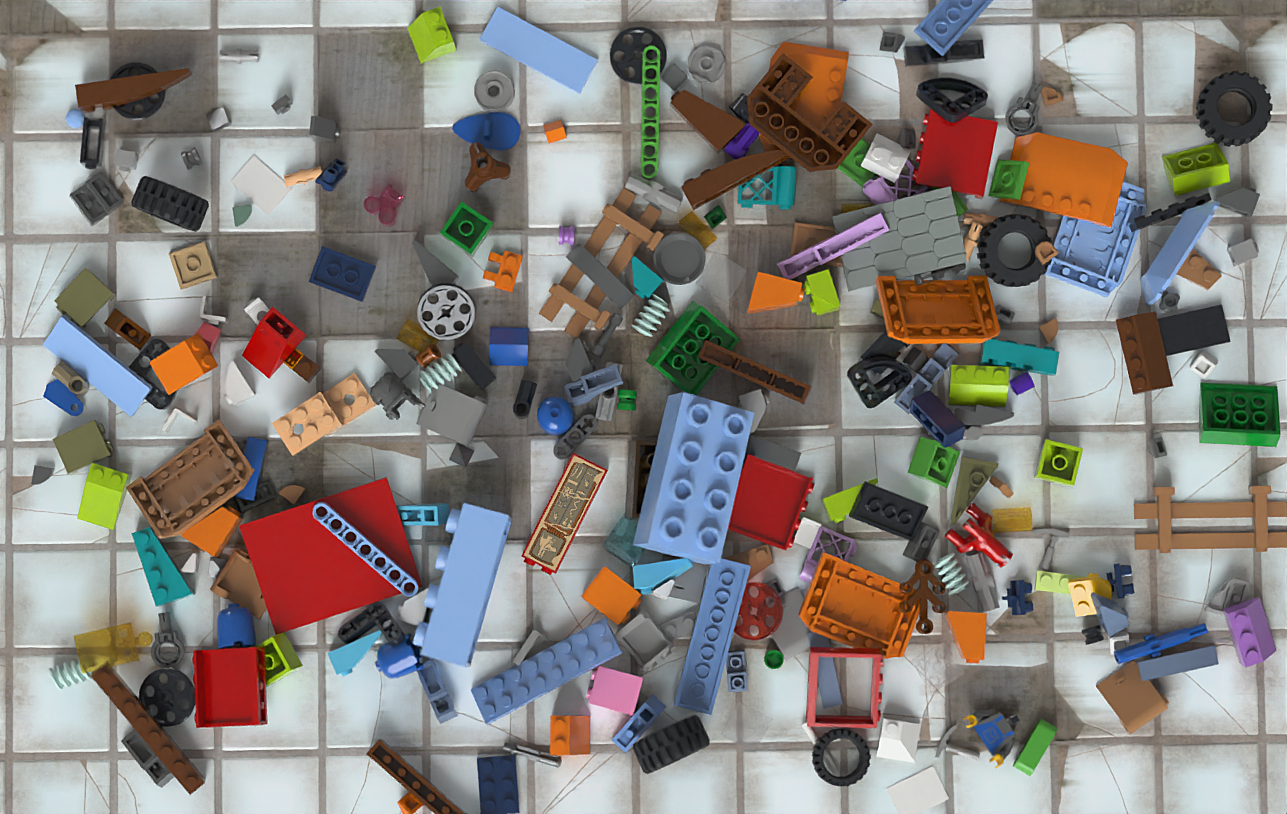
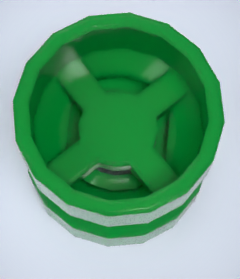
(627, 405)
(773, 659)

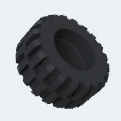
(1255, 95)
(170, 203)
(989, 250)
(671, 744)

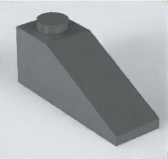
(435, 270)

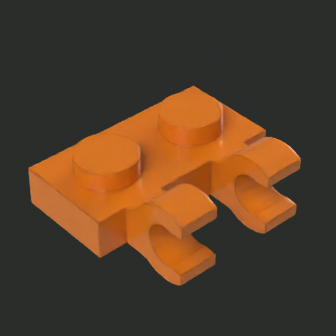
(507, 272)

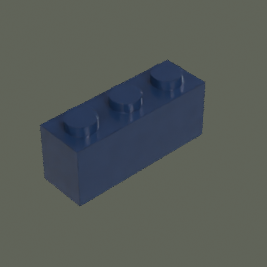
(937, 419)

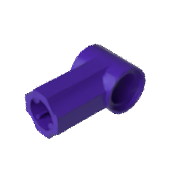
(739, 146)
(1022, 383)

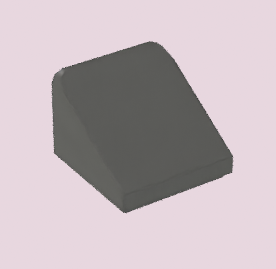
(674, 77)

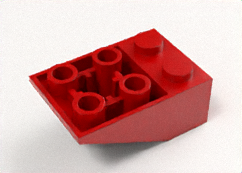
(272, 342)

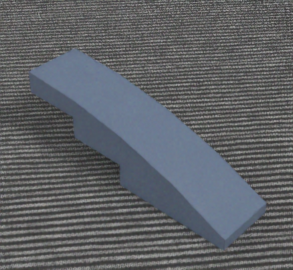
(927, 376)
(1178, 663)
(826, 676)

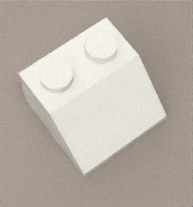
(885, 158)

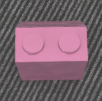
(614, 690)

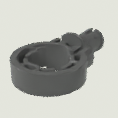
(1031, 99)
(165, 629)

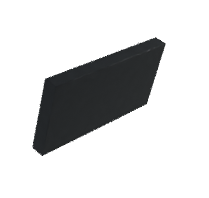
(1194, 330)
(888, 511)

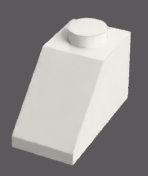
(236, 386)
(413, 609)

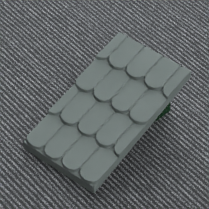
(920, 239)

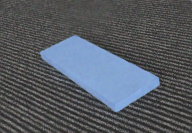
(538, 50)
(97, 365)

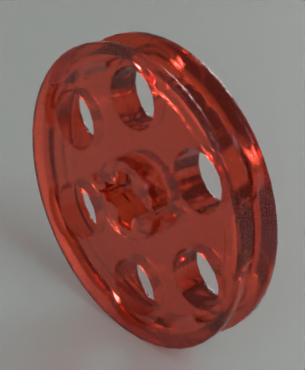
(763, 612)

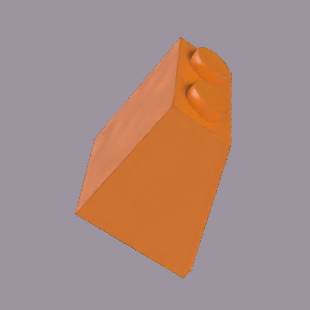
(774, 293)
(183, 363)
(215, 530)
(612, 596)
(968, 633)
(569, 734)

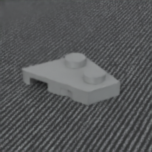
(1230, 594)

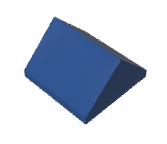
(508, 346)

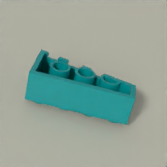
(1019, 357)
(162, 574)

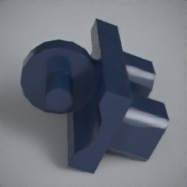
(332, 175)
(1122, 589)
(1016, 597)

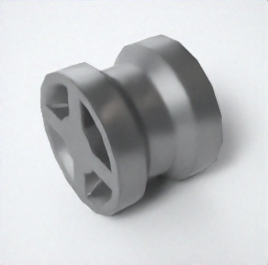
(191, 158)

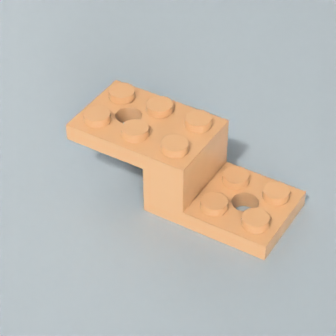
(323, 414)

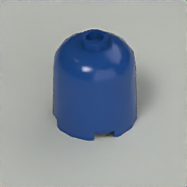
(555, 416)
(235, 626)
(400, 659)

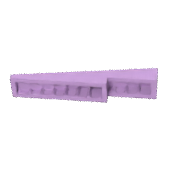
(833, 246)

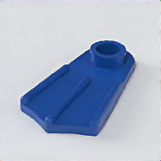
(63, 398)

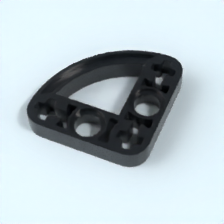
(951, 110)
(143, 371)
(876, 390)

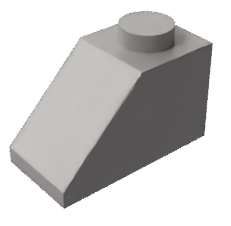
(756, 403)

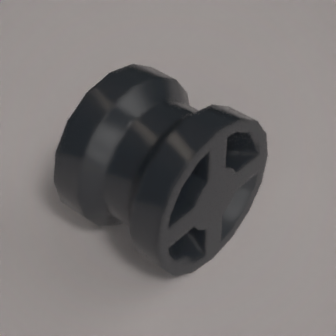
(1092, 634)

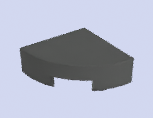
(41, 474)

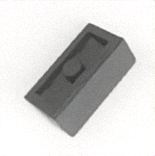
(922, 542)

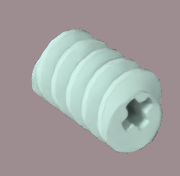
(651, 316)
(439, 372)
(952, 574)
(68, 675)

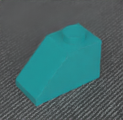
(644, 279)

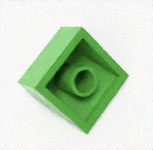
(933, 462)

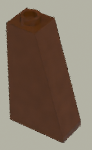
(707, 120)

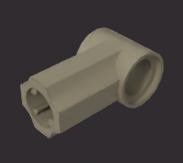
(70, 378)

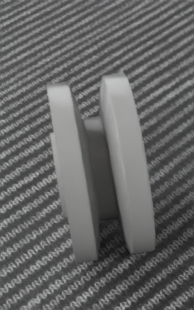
(491, 80)

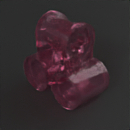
(386, 204)

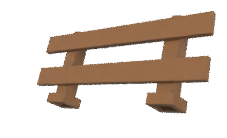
(639, 232)
(1165, 511)

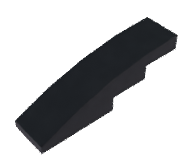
(959, 52)

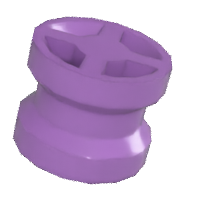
(566, 235)

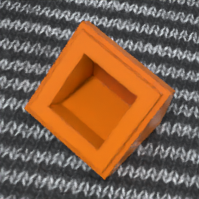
(554, 131)

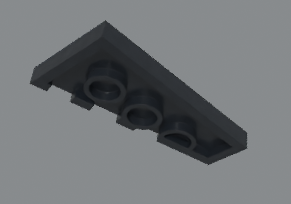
(1172, 211)

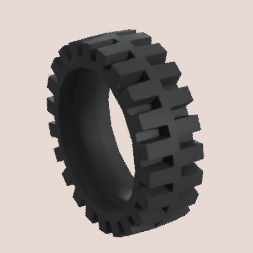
(862, 766)

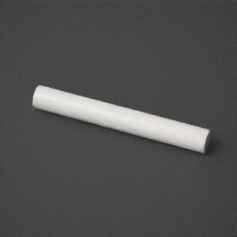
(826, 757)

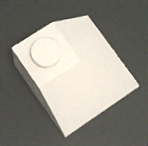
(898, 740)

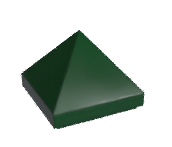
(715, 216)

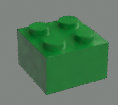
(466, 229)

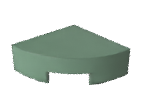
(241, 214)

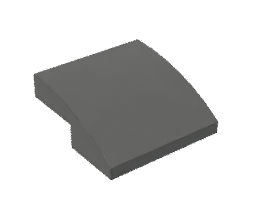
(96, 199)

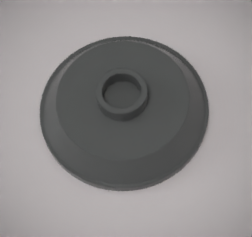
(679, 258)

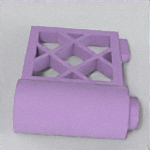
(879, 192)
(810, 564)

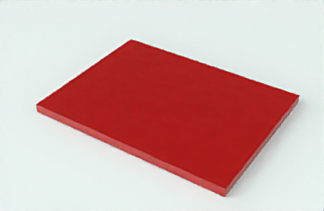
(311, 572)

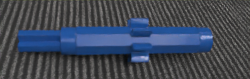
(1153, 645)

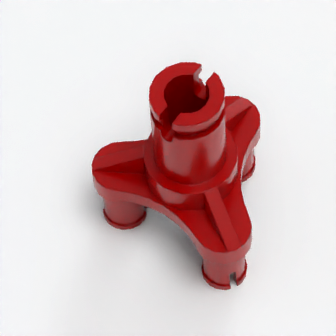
(980, 537)

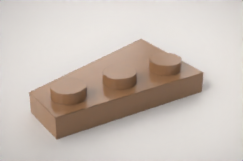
(1198, 271)
(758, 558)

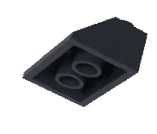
(883, 346)

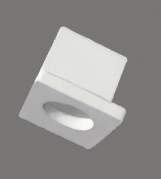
(254, 307)
(214, 320)
(171, 417)
(807, 532)

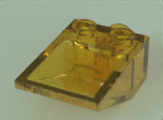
(107, 645)

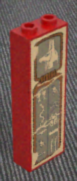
(564, 514)

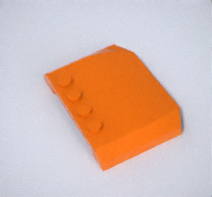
(825, 89)
(1069, 178)
(938, 310)
(858, 607)

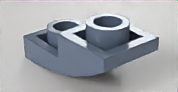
(736, 671)

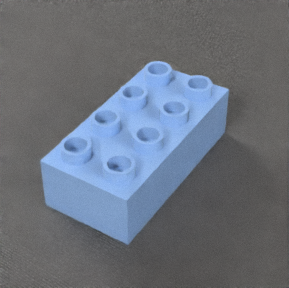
(693, 478)
(465, 584)

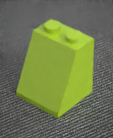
(431, 35)

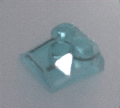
(621, 542)

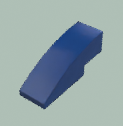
(255, 454)

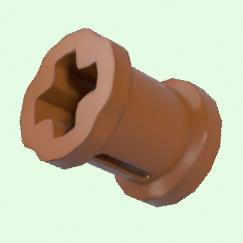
(428, 355)

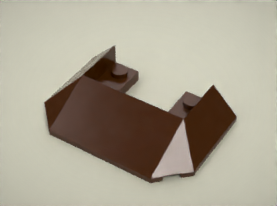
(795, 136)

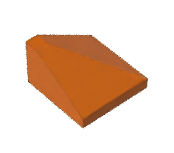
(409, 804)

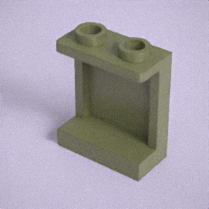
(84, 298)
(83, 446)

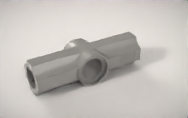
(653, 192)
(606, 404)
(982, 582)

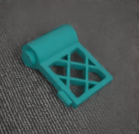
(782, 191)

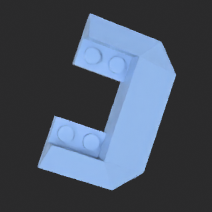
(1176, 250)

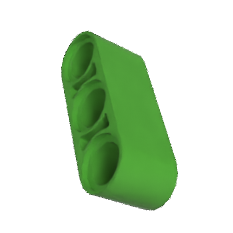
(1035, 747)

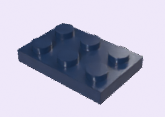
(342, 274)
(498, 785)

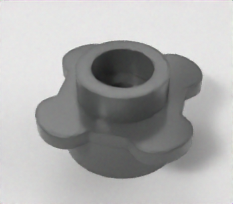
(1174, 301)

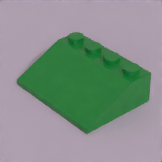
(679, 349)
(1239, 414)

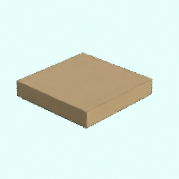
(193, 265)

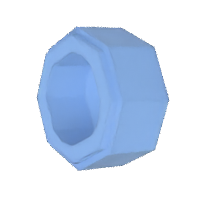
(75, 118)

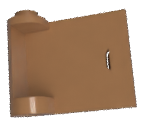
(239, 583)
(1132, 700)

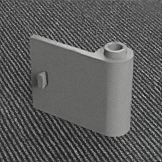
(454, 415)
(691, 581)
(792, 633)

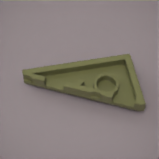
(971, 478)

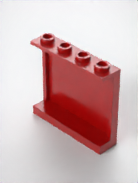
(955, 154)
(769, 502)
(230, 687)

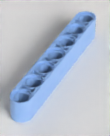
(372, 555)

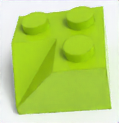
(821, 292)
(1058, 463)

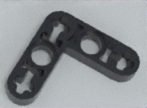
(378, 619)

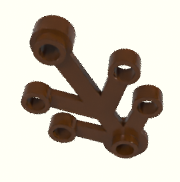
(924, 594)

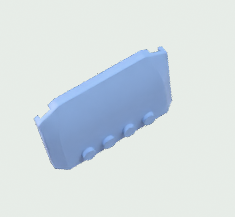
(1097, 250)

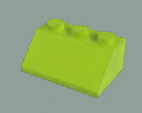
(1196, 169)
(978, 385)

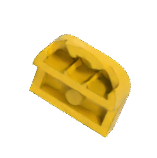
(1082, 588)

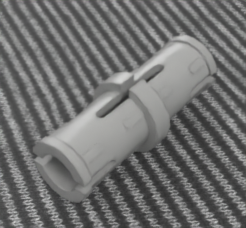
(239, 56)

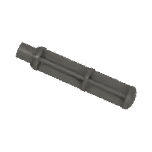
(938, 274)
(533, 754)

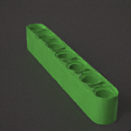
(652, 103)

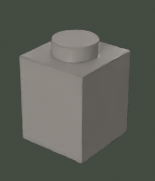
(1243, 252)

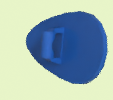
(492, 130)

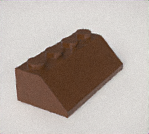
(1144, 353)

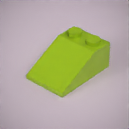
(103, 496)
(841, 503)
(279, 658)

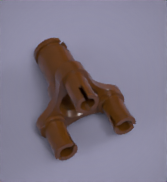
(479, 175)

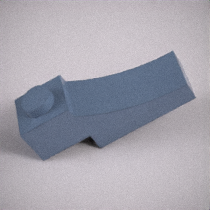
(593, 384)
(436, 692)

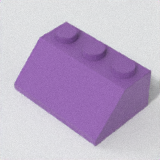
(1250, 632)

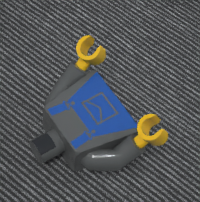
(994, 732)

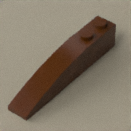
(125, 90)
(729, 176)
(755, 372)

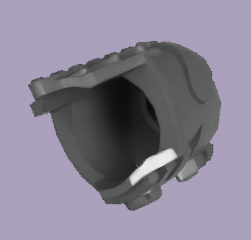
(392, 394)

